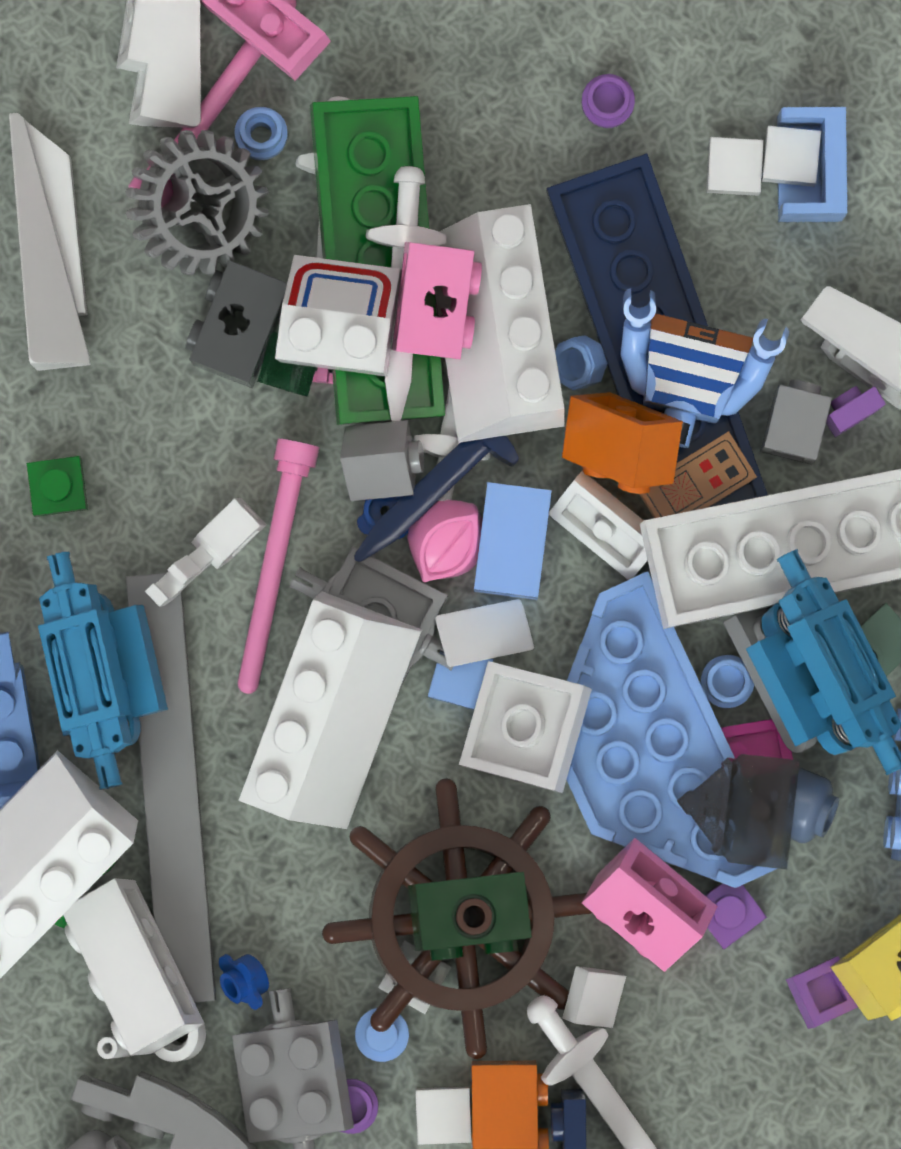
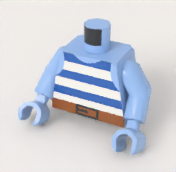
(693, 367)

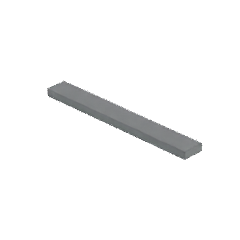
(174, 799)

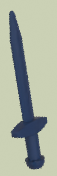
(431, 489)

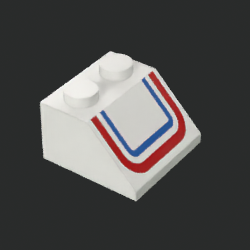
(338, 315)

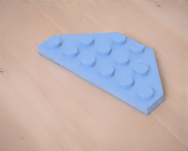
(646, 735)

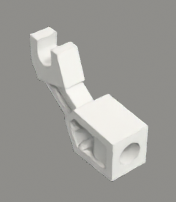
(215, 545)

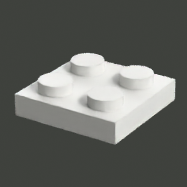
(525, 726)

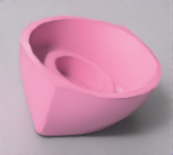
(446, 540)

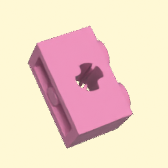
(415, 325)
(649, 905)

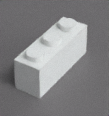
(131, 967)

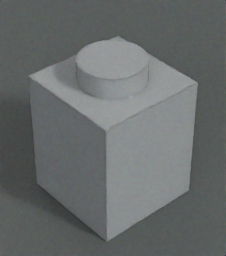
(796, 422)
(380, 460)

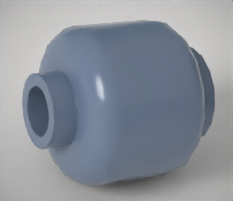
(813, 807)

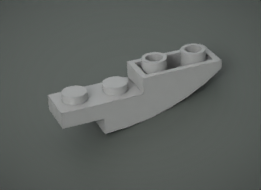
(160, 1108)

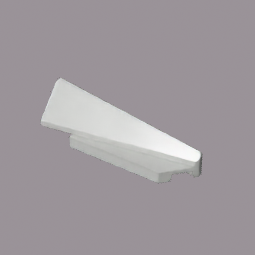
(164, 47)
(48, 249)
(859, 341)

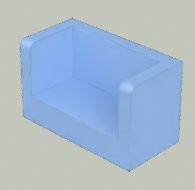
(829, 196)
(512, 541)

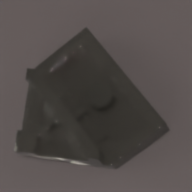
(747, 809)

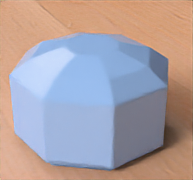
(580, 362)

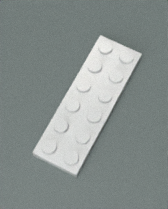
(726, 554)

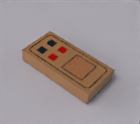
(702, 479)

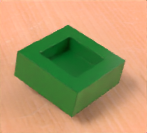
(57, 486)

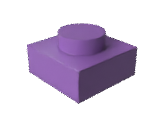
(853, 408)
(734, 915)
(820, 994)

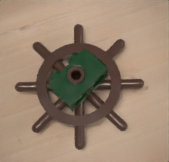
(459, 914)

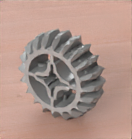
(236, 186)

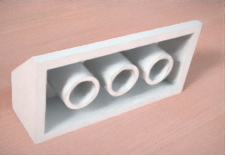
(511, 371)
(330, 713)
(53, 847)

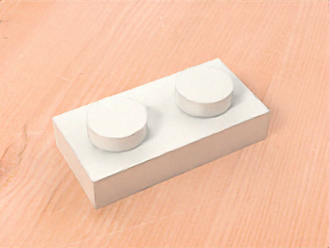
(602, 524)

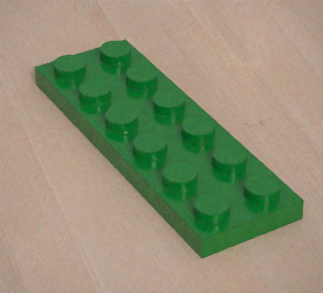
(355, 160)

